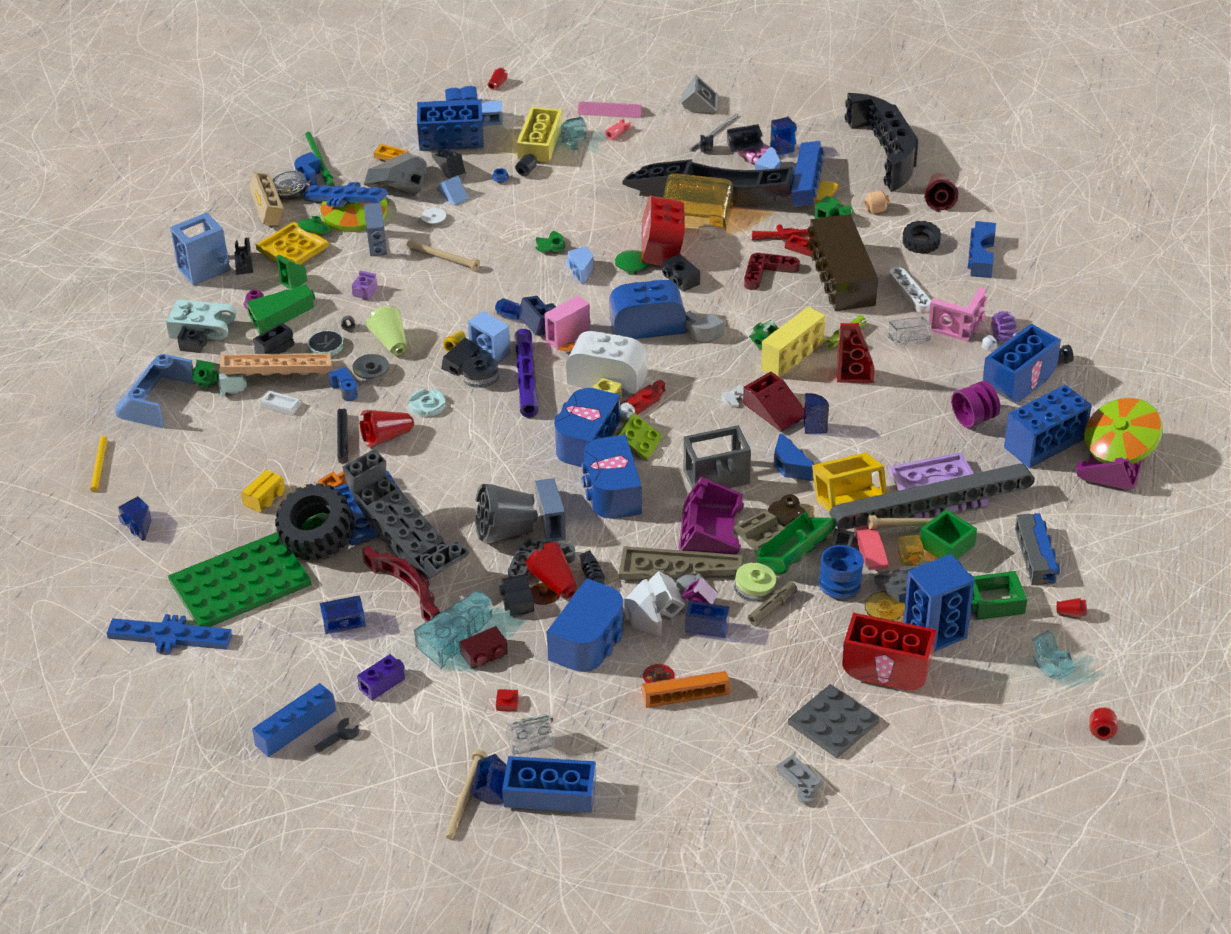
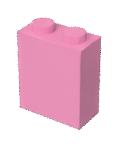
(567, 321)

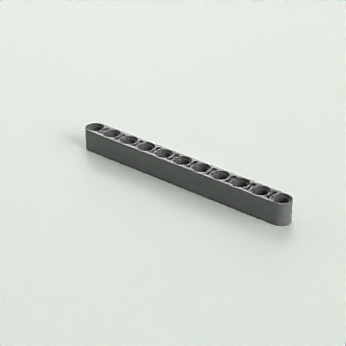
(933, 496)

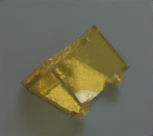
(702, 197)

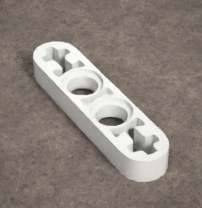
(898, 277)

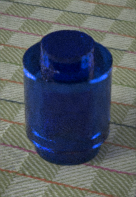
(507, 308)

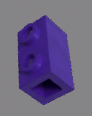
(381, 677)

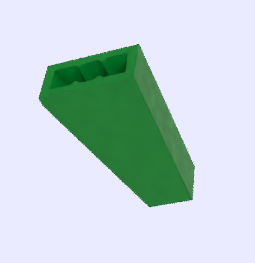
(280, 307)

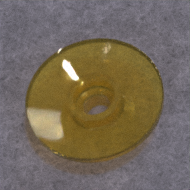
(884, 606)

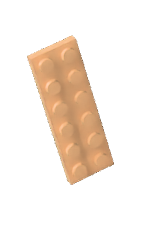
(275, 363)

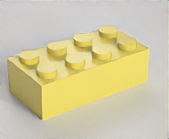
(540, 133)
(793, 342)

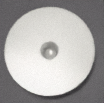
(433, 215)

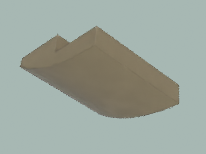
(758, 529)

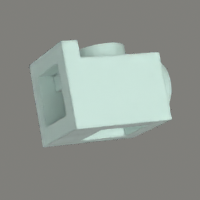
(231, 384)

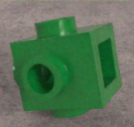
(762, 331)
(206, 373)

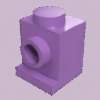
(364, 285)

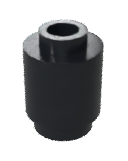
(526, 165)

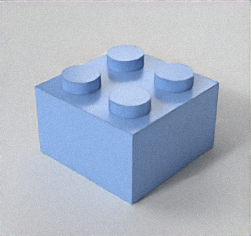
(490, 335)

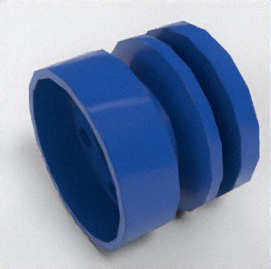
(841, 571)

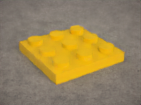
(292, 243)

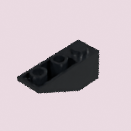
(449, 162)

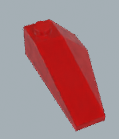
(853, 356)

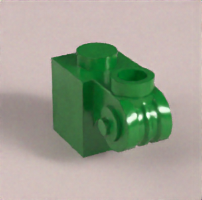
(831, 207)

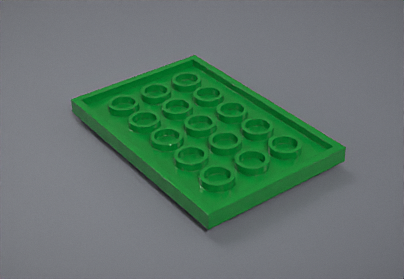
(239, 580)

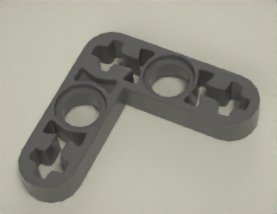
(524, 552)

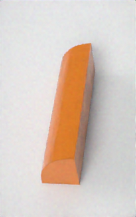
(685, 689)

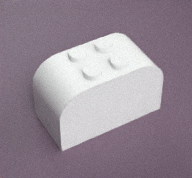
(607, 357)

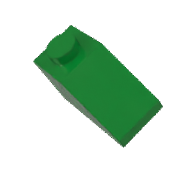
(291, 272)

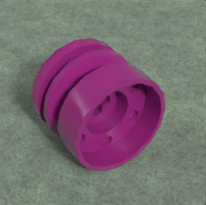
(975, 404)

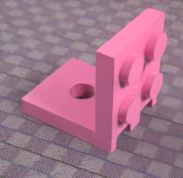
(963, 320)

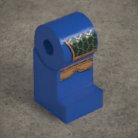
(345, 382)

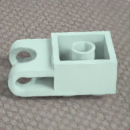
(200, 316)

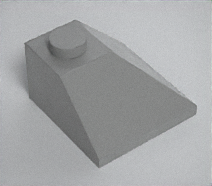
(699, 97)

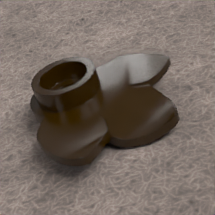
(786, 512)

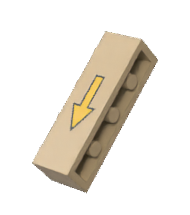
(266, 198)

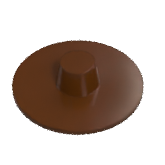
(542, 594)

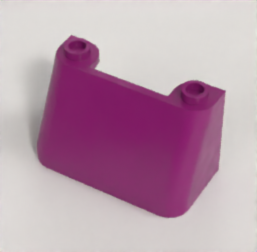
(1114, 474)
(709, 519)

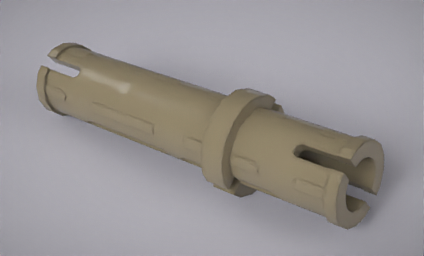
(778, 598)

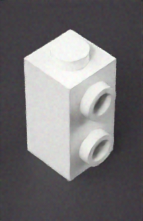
(667, 595)

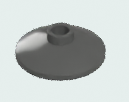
(370, 366)

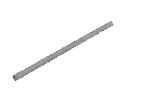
(714, 131)

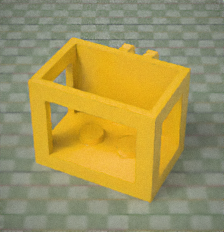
(847, 480)

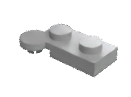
(800, 777)

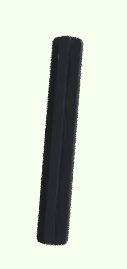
(342, 435)

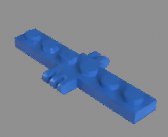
(339, 196)
(169, 633)

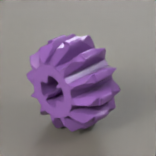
(1003, 326)

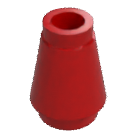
(497, 78)
(1072, 607)

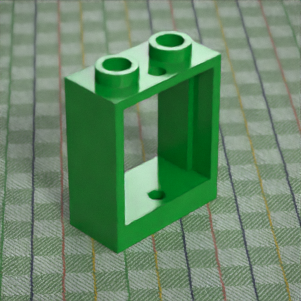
(1002, 607)

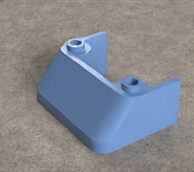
(134, 404)

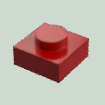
(507, 700)

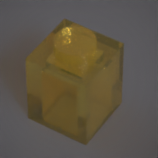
(910, 550)

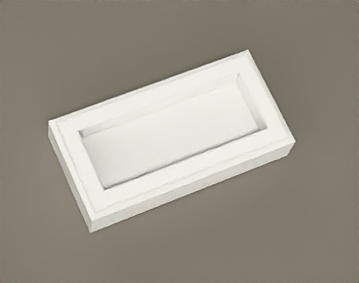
(280, 402)

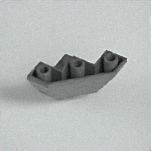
(401, 172)

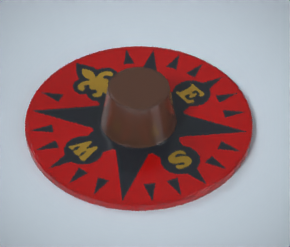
(657, 672)

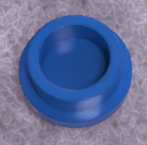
(500, 175)

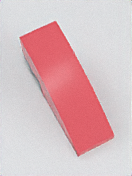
(871, 547)

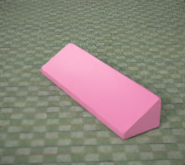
(610, 109)

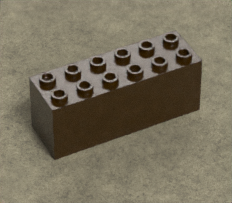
(842, 262)

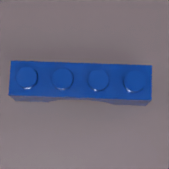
(980, 260)

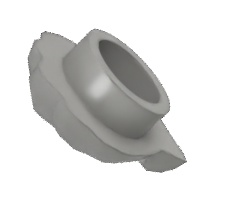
(685, 580)

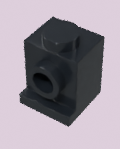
(191, 340)

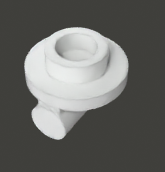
(626, 410)

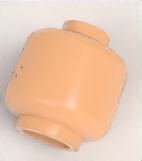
(876, 201)

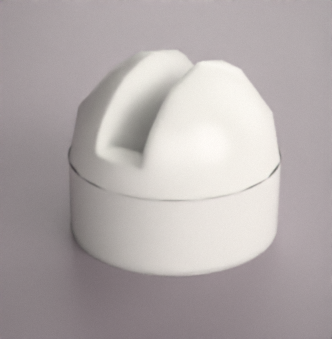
(989, 343)

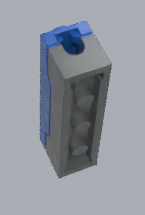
(1036, 549)

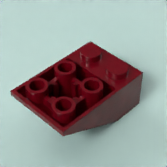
(773, 401)

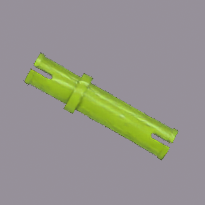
(835, 337)

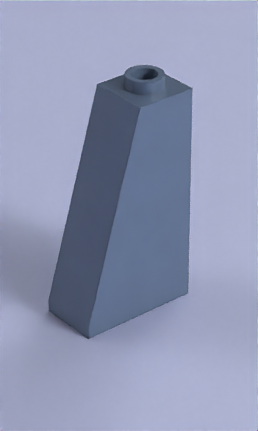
(551, 509)

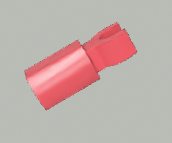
(617, 129)

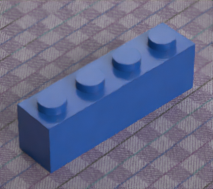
(294, 720)

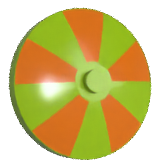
(349, 217)
(1123, 429)

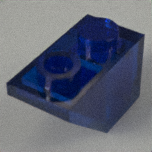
(136, 517)

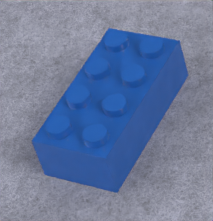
(549, 784)

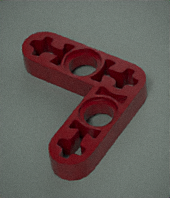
(784, 264)

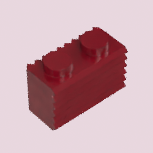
(483, 647)

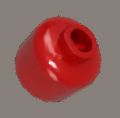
(1103, 723)

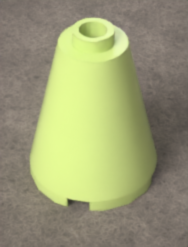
(388, 329)

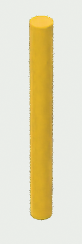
(98, 464)

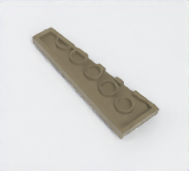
(646, 562)

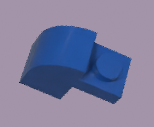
(309, 166)

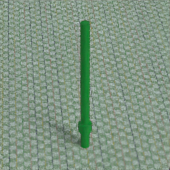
(326, 175)

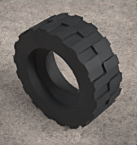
(921, 228)

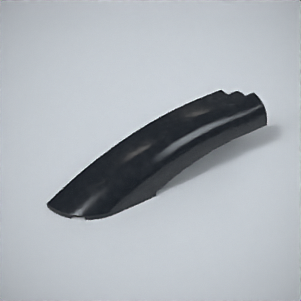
(749, 186)

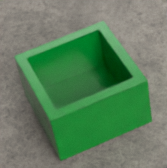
(948, 535)

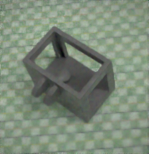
(726, 468)

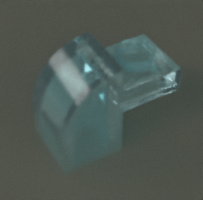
(572, 131)
(1049, 659)

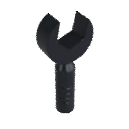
(346, 734)

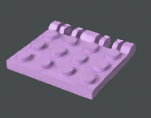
(931, 471)

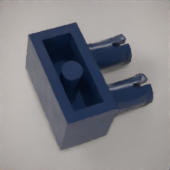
(532, 313)

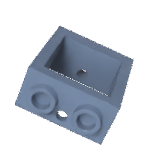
(375, 229)

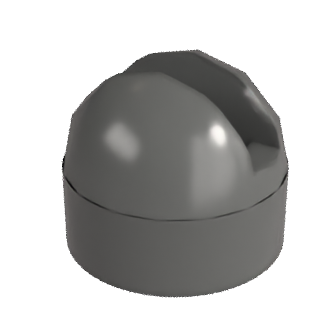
(344, 324)

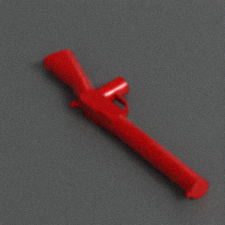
(781, 233)

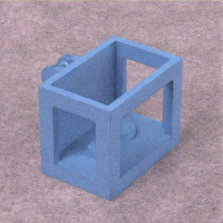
(203, 254)

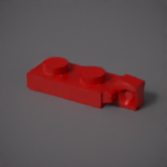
(646, 396)

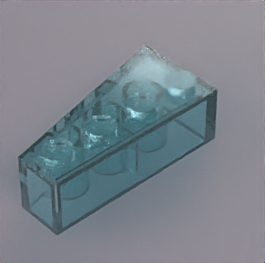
(441, 634)

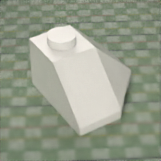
(641, 609)

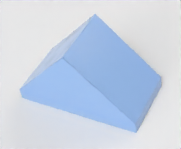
(453, 190)

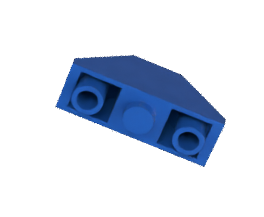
(792, 461)

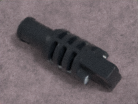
(591, 567)

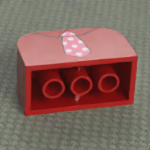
(662, 229)
(888, 652)

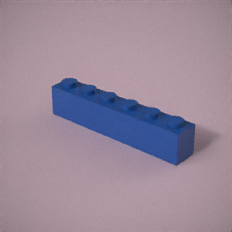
(807, 173)

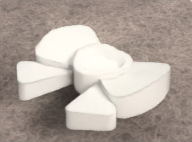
(731, 397)

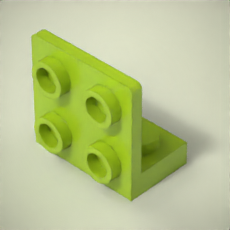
(640, 436)

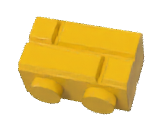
(263, 491)

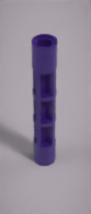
(526, 373)

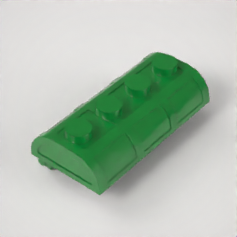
(794, 542)

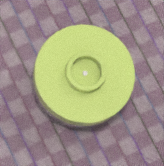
(754, 582)

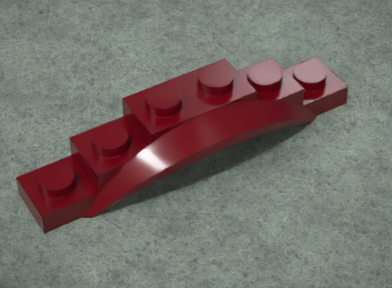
(405, 572)

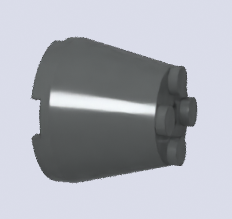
(503, 513)

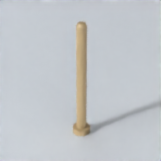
(474, 263)
(873, 521)
(477, 755)

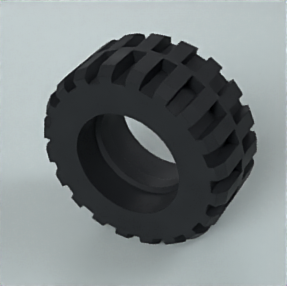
(326, 538)

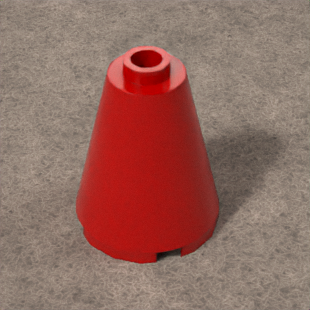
(383, 426)
(552, 570)

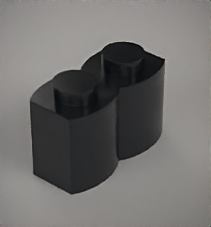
(517, 595)

